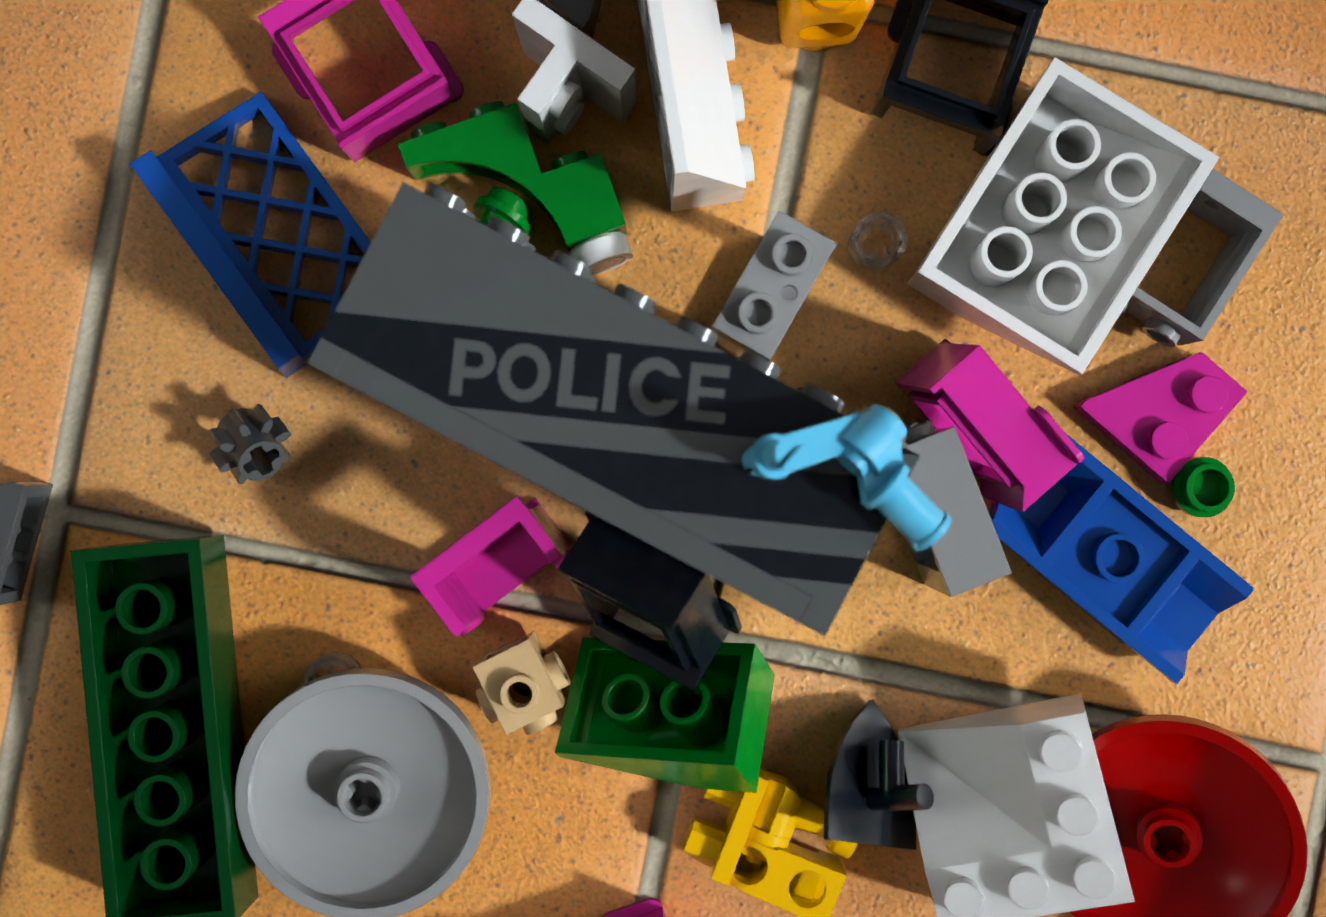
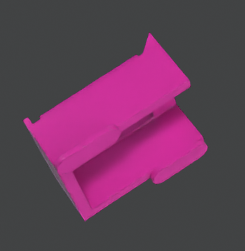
(388, 115)
(1006, 442)
(490, 563)

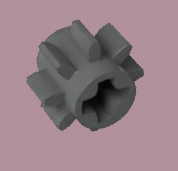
(249, 444)

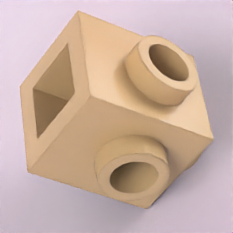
(525, 663)

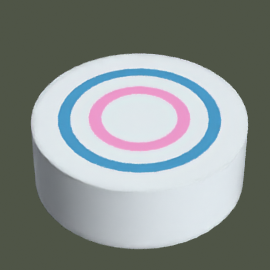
(603, 251)

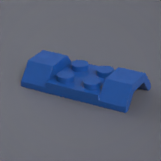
(1122, 563)

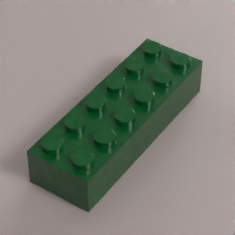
(163, 727)

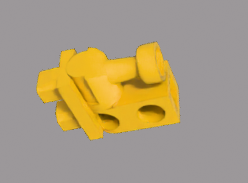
(756, 848)

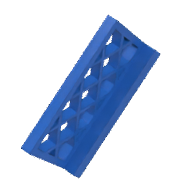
(218, 248)

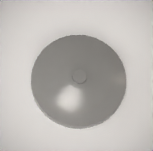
(363, 794)

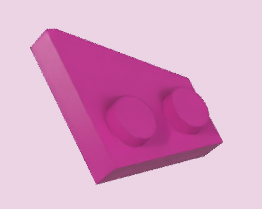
(1165, 412)

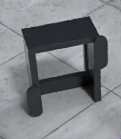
(982, 120)
(626, 573)

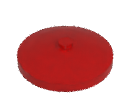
(1199, 821)

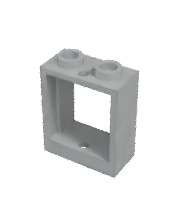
(1248, 225)
(772, 288)
(970, 548)

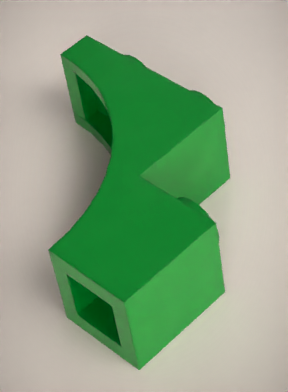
(497, 147)

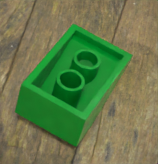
(659, 729)

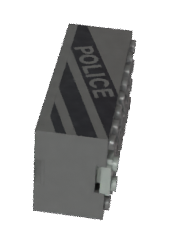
(599, 402)

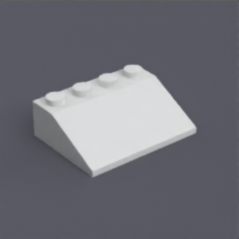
(695, 102)
(1063, 218)

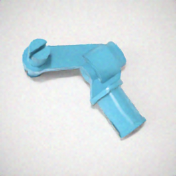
(867, 447)

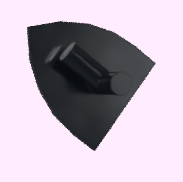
(869, 786)

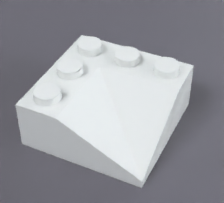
(1015, 813)

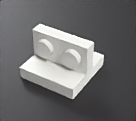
(568, 70)

